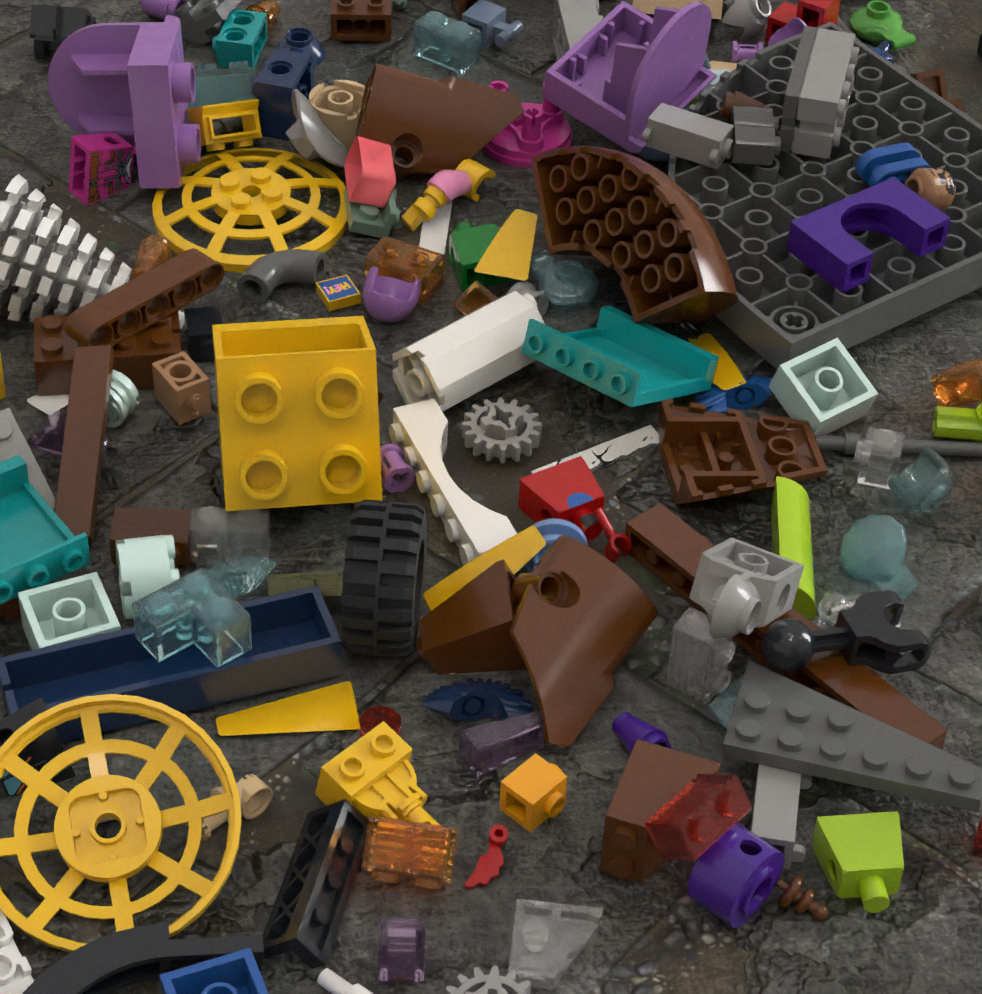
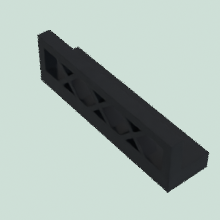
(323, 884)

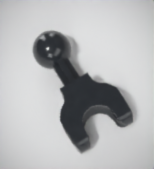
(861, 633)

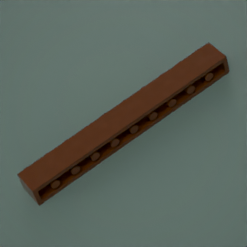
(672, 554)

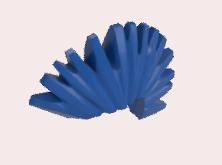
(742, 397)

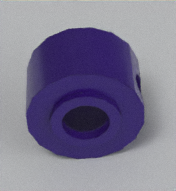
(735, 876)

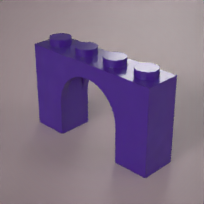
(887, 208)

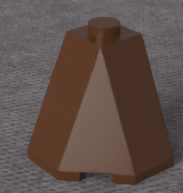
(473, 626)

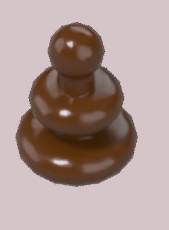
(803, 900)

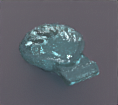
(563, 282)
(876, 552)

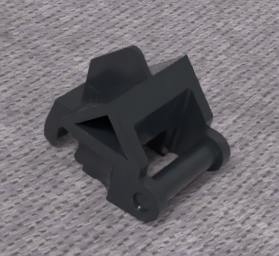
(55, 24)

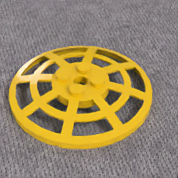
(234, 205)
(120, 799)

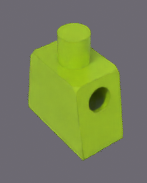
(861, 856)

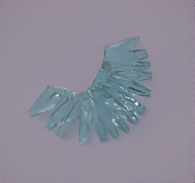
(243, 575)

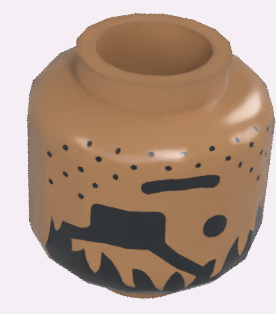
(933, 186)

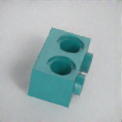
(240, 38)

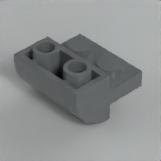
(203, 18)

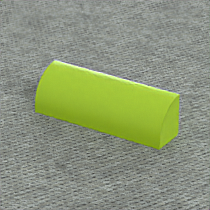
(793, 538)

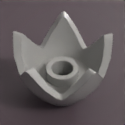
(748, 14)

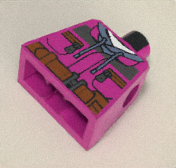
(100, 166)

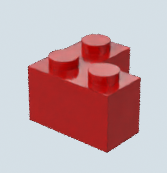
(812, 12)

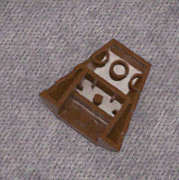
(732, 455)

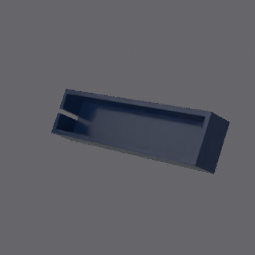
(290, 647)

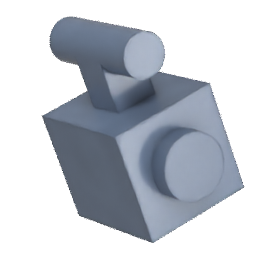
(491, 21)

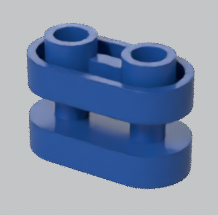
(889, 162)

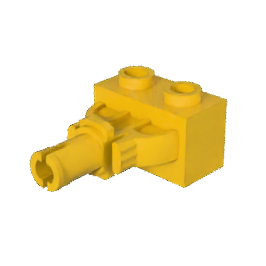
(375, 778)

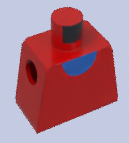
(564, 493)

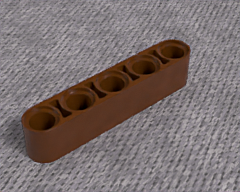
(145, 299)

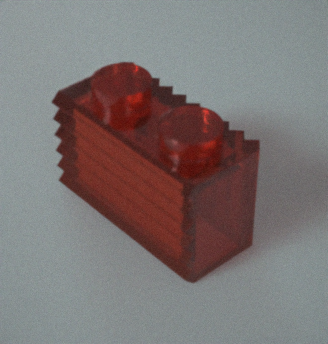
(698, 816)

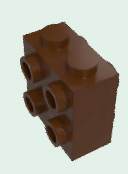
(361, 20)

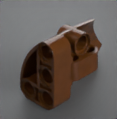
(432, 120)
(574, 632)

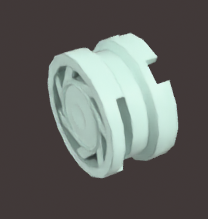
(121, 399)

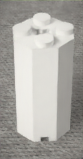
(467, 353)

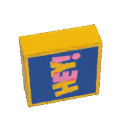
(338, 293)

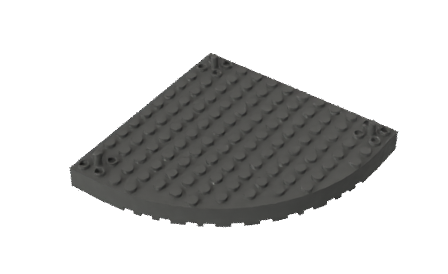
(750, 206)

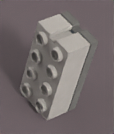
(818, 92)

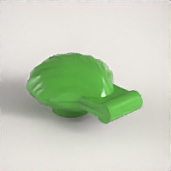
(880, 23)

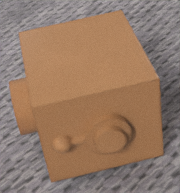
(181, 387)

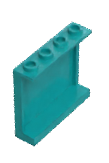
(624, 358)
(33, 538)

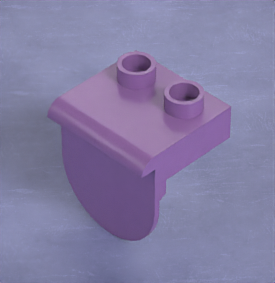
(632, 67)
(132, 85)

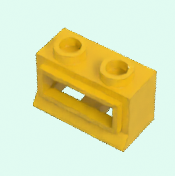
(250, 120)

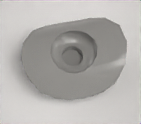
(311, 135)

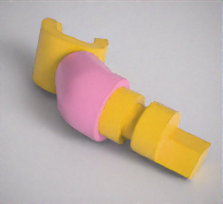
(446, 187)

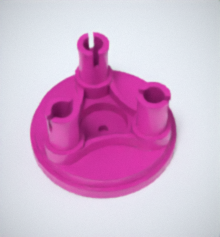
(534, 132)

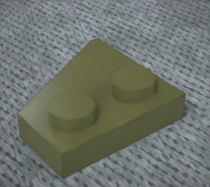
(329, 582)

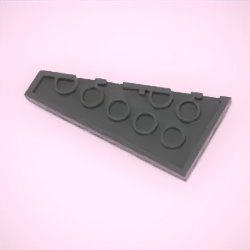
(817, 736)

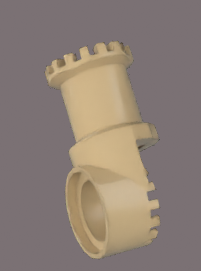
(254, 800)

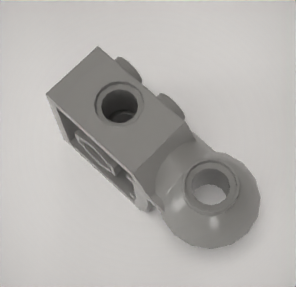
(743, 587)

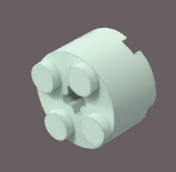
(144, 567)

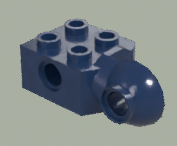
(287, 69)

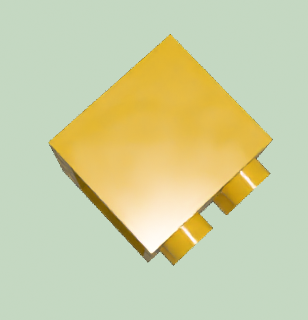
(297, 412)

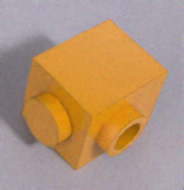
(533, 792)

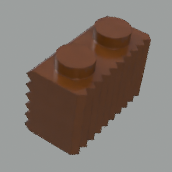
(151, 522)

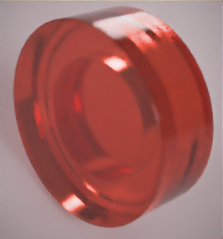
(378, 714)

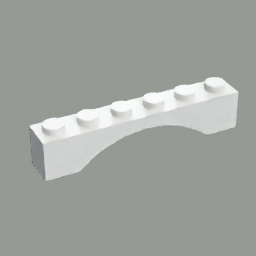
(422, 436)

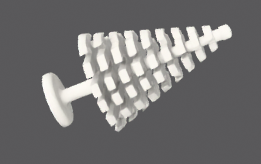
(38, 264)

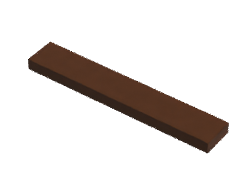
(84, 438)

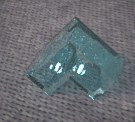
(194, 613)

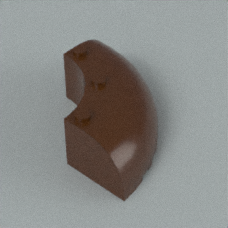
(640, 226)

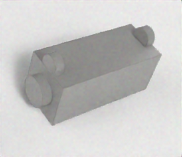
(689, 136)
(777, 810)

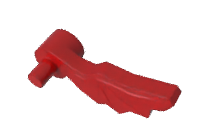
(490, 863)

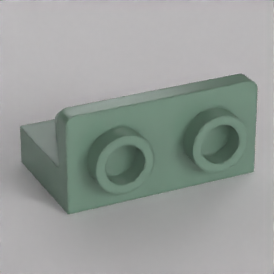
(372, 219)

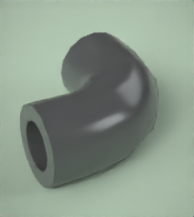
(279, 269)

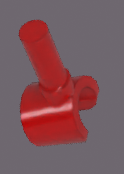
(615, 540)

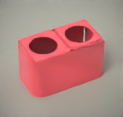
(369, 172)

